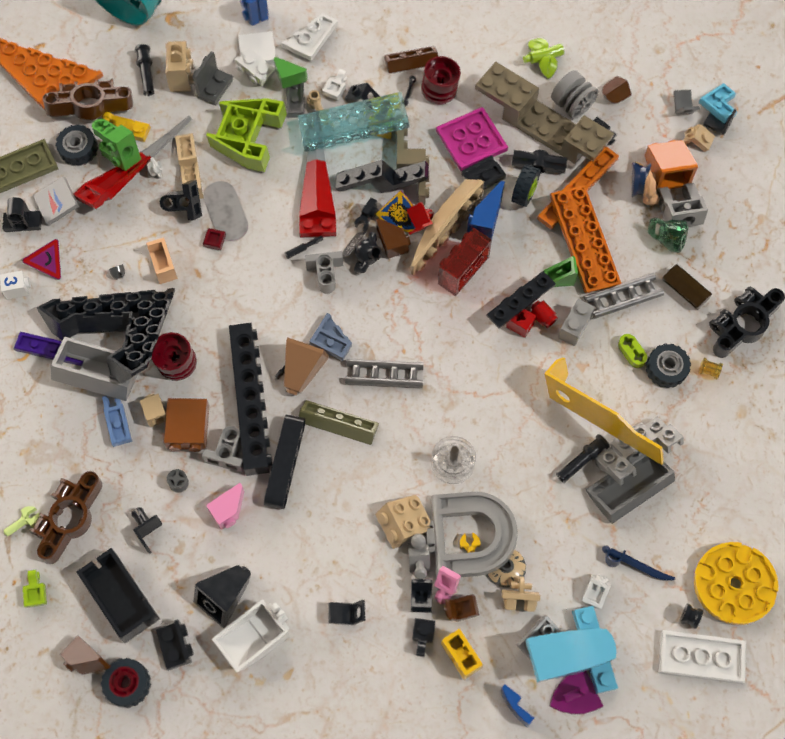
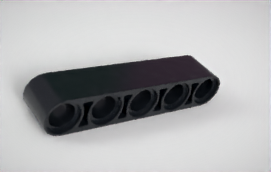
(284, 462)

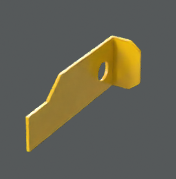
(596, 412)

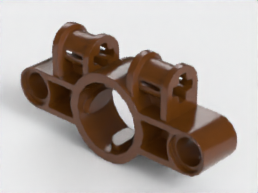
(67, 100)
(66, 495)

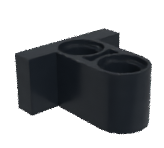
(191, 192)
(20, 217)

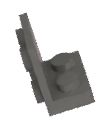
(210, 81)

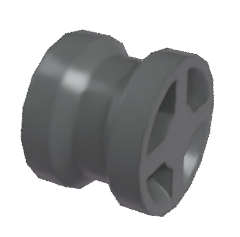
(174, 478)

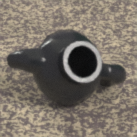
(367, 253)

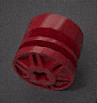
(440, 80)
(167, 349)

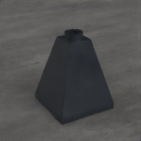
(222, 593)

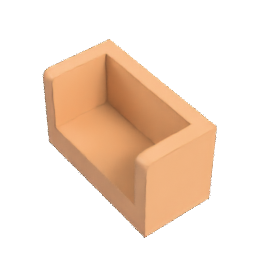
(161, 260)

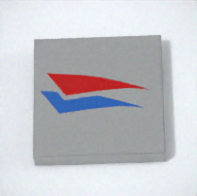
(56, 200)

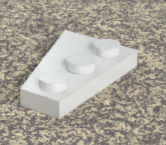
(312, 38)

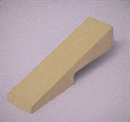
(188, 160)

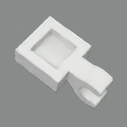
(335, 87)

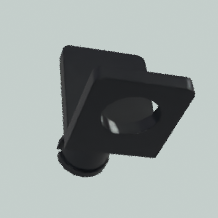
(146, 525)

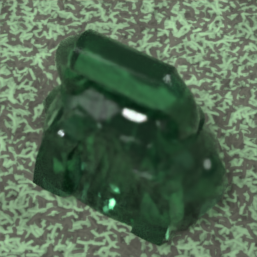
(671, 233)

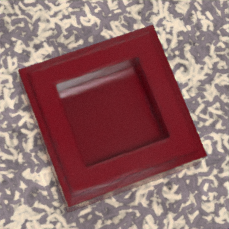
(214, 239)

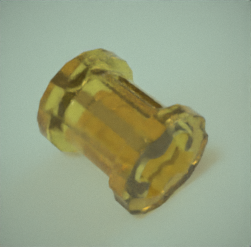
(710, 368)

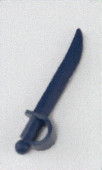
(632, 562)

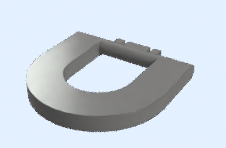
(466, 504)

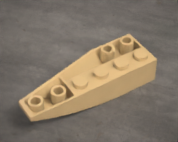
(447, 221)

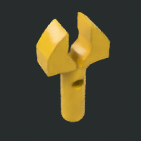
(464, 545)

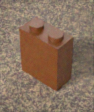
(186, 424)

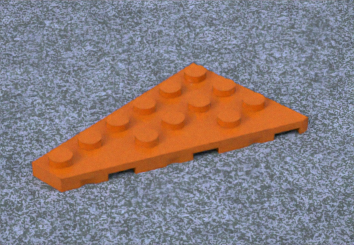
(41, 72)

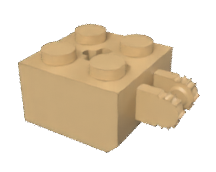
(179, 66)

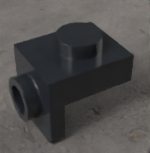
(421, 595)

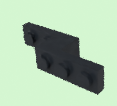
(382, 176)

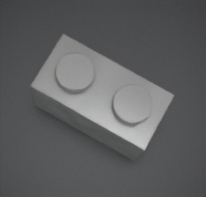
(576, 322)

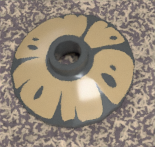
(504, 577)

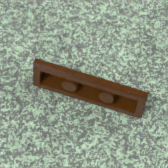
(409, 59)

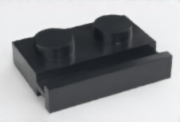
(485, 170)

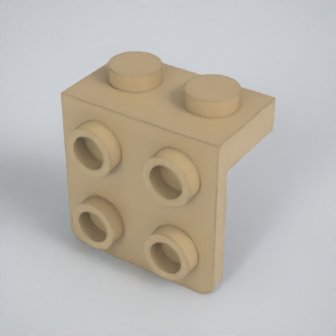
(403, 519)

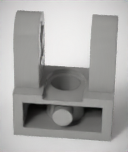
(691, 210)

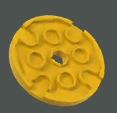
(733, 604)

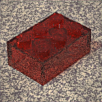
(464, 261)

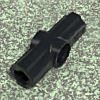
(540, 160)

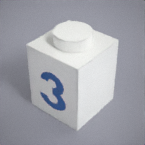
(14, 284)

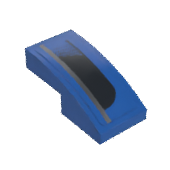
(512, 699)

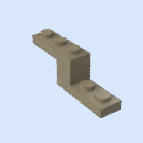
(409, 157)

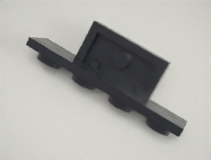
(521, 299)

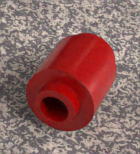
(544, 313)

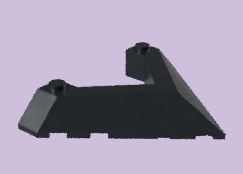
(136, 313)

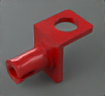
(420, 217)

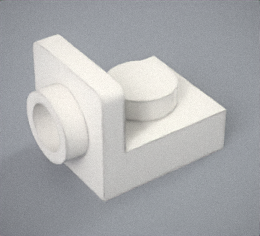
(597, 590)

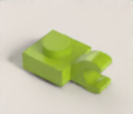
(35, 592)

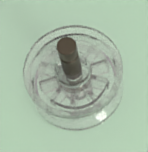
(453, 460)

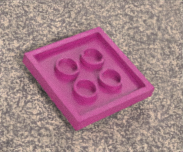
(471, 138)

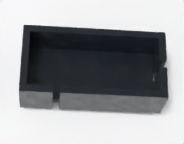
(118, 596)

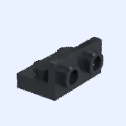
(174, 645)

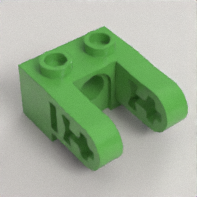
(117, 144)

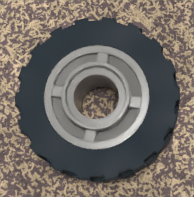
(78, 154)
(660, 373)

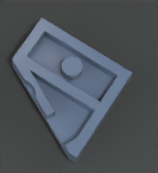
(331, 339)

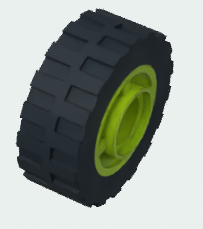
(525, 185)

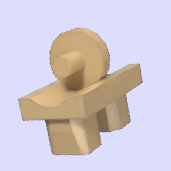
(511, 596)

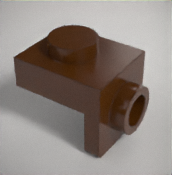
(461, 608)

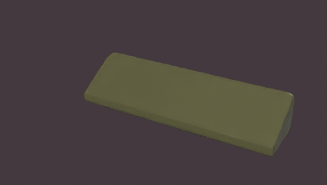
(339, 422)

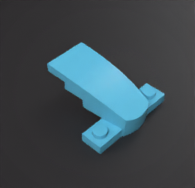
(575, 652)

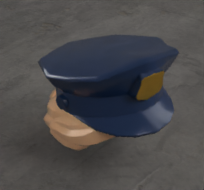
(644, 183)

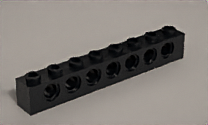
(252, 463)

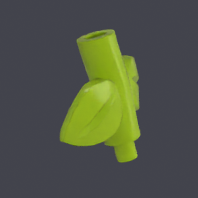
(544, 55)

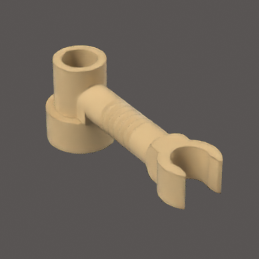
(314, 103)

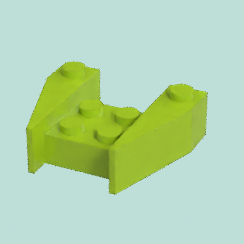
(241, 128)

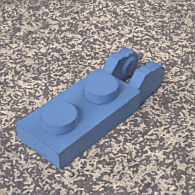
(116, 422)

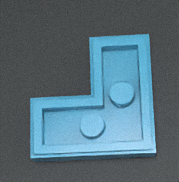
(717, 103)

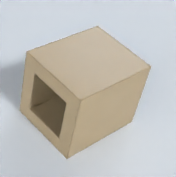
(153, 409)

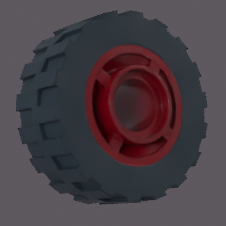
(138, 686)

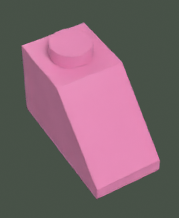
(227, 507)

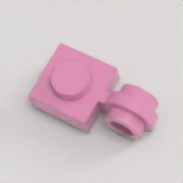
(447, 583)

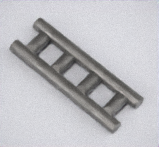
(629, 286)
(376, 381)

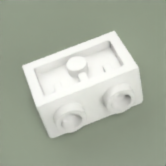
(254, 66)

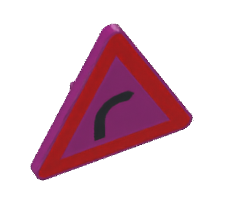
(46, 259)

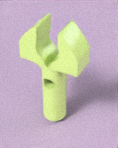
(24, 520)

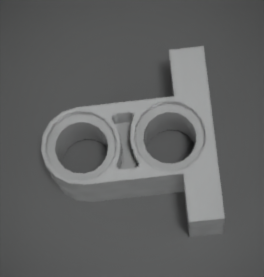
(332, 259)
(225, 445)

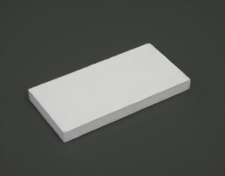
(702, 657)

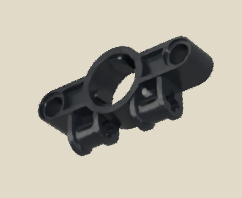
(729, 330)

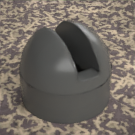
(116, 270)

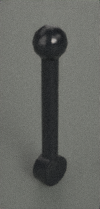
(412, 79)

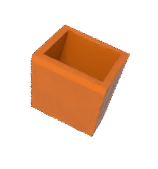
(671, 164)

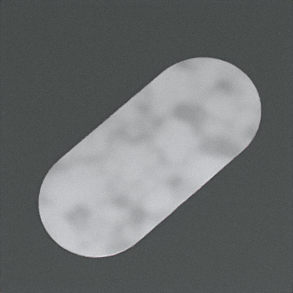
(226, 210)

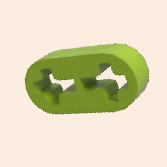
(634, 349)

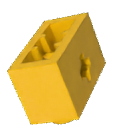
(461, 654)

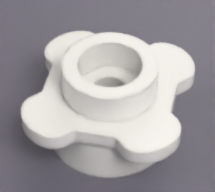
(155, 168)

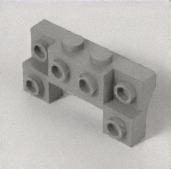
(621, 457)

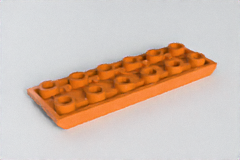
(585, 239)

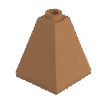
(301, 365)

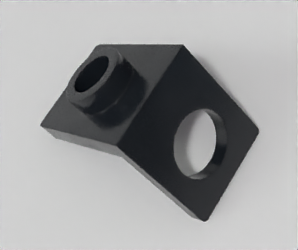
(360, 92)
(715, 124)
(346, 613)

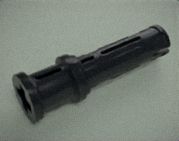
(144, 63)
(589, 452)

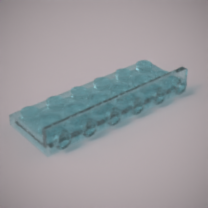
(353, 121)

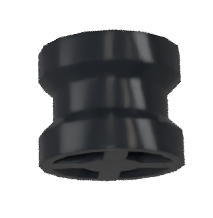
(691, 616)

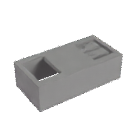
(94, 372)

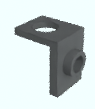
(683, 102)

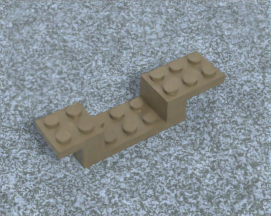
(540, 121)

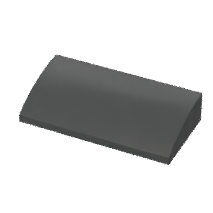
(619, 500)

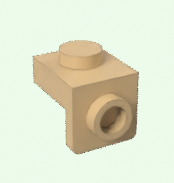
(699, 136)

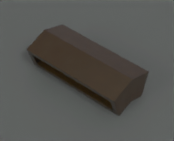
(687, 286)

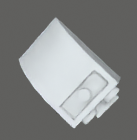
(253, 635)

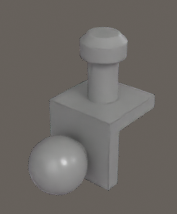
(419, 556)

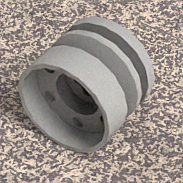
(574, 94)

